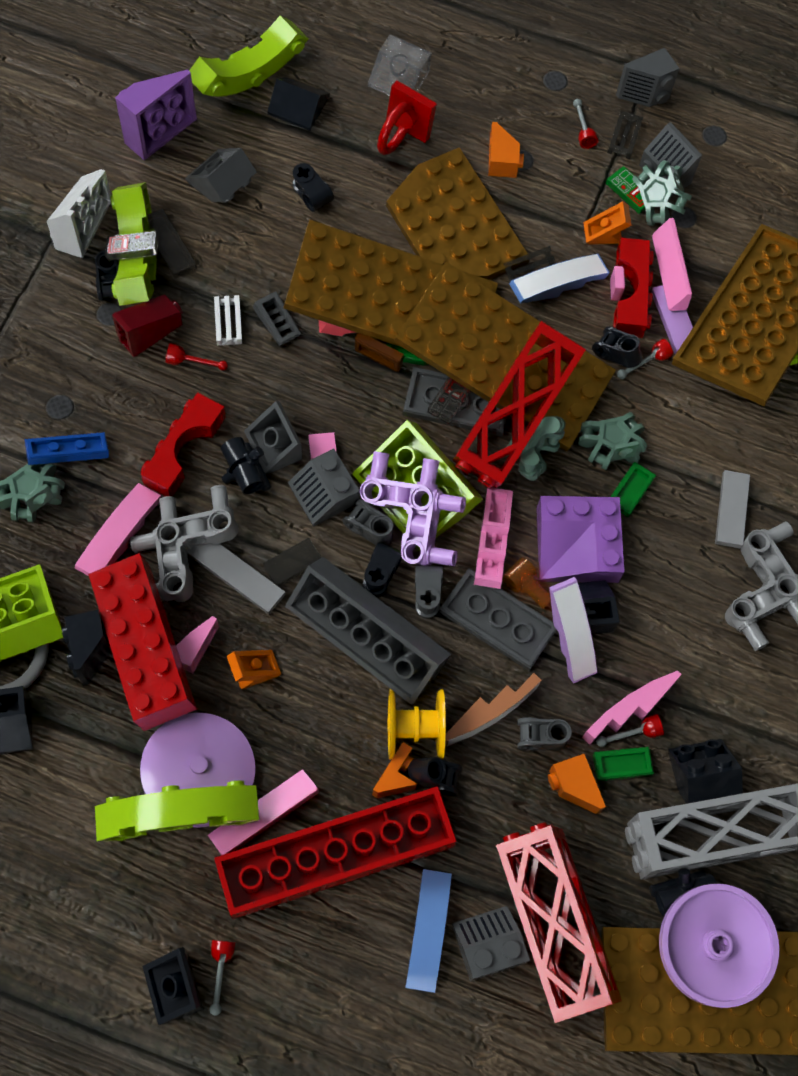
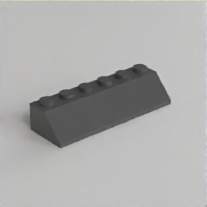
(367, 630)

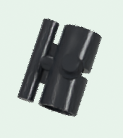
(244, 466)
(670, 890)

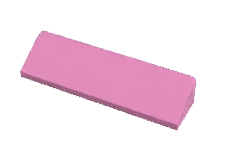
(672, 266)
(271, 809)

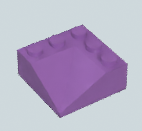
(156, 111)
(579, 539)

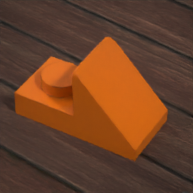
(607, 226)
(253, 667)
(392, 781)

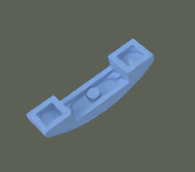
(429, 931)

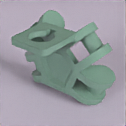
(658, 191)
(615, 435)
(531, 462)
(31, 487)

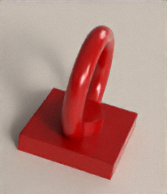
(409, 113)

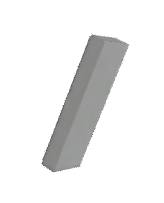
(732, 509)

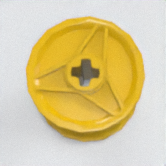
(416, 724)

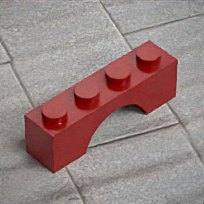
(632, 313)
(199, 419)

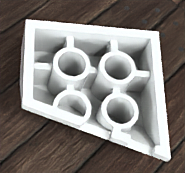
(80, 214)

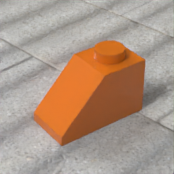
(503, 153)
(576, 783)

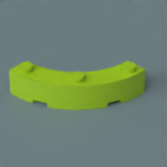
(250, 65)
(134, 274)
(176, 810)

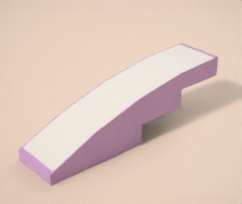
(573, 629)

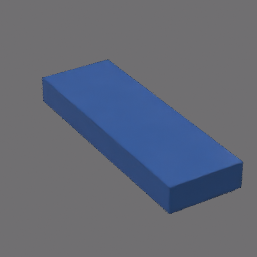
(66, 448)

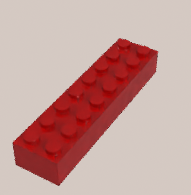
(334, 852)

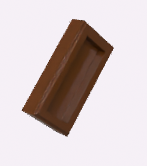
(379, 352)

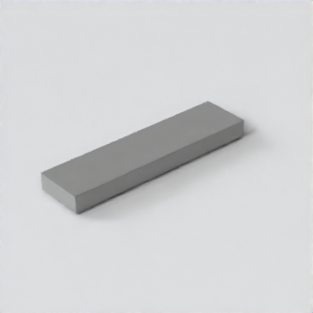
(238, 575)

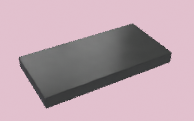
(422, 391)
(499, 620)

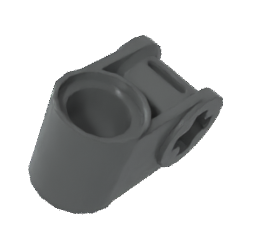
(366, 520)
(428, 587)
(540, 734)

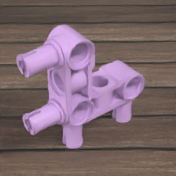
(422, 520)

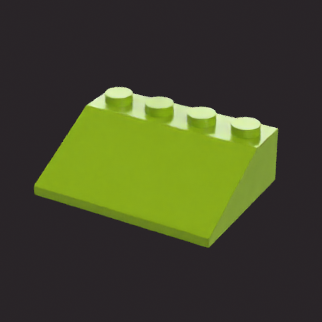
(406, 450)
(26, 613)

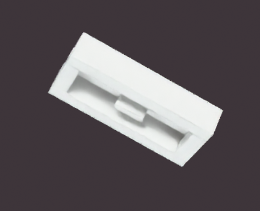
(227, 302)

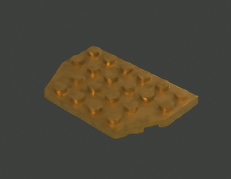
(454, 218)

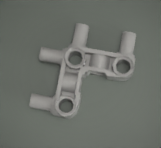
(190, 532)
(773, 573)

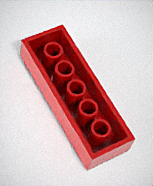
(142, 642)

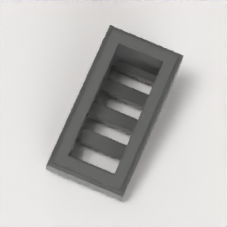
(274, 299)

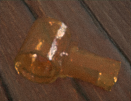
(523, 578)

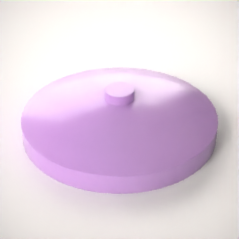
(195, 754)
(719, 945)

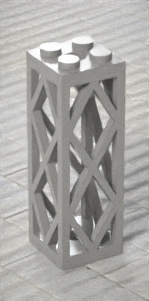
(646, 843)

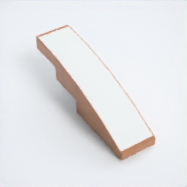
(483, 715)

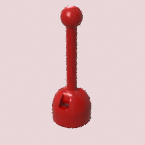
(176, 355)

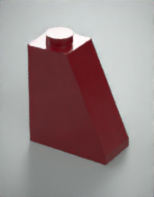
(146, 323)

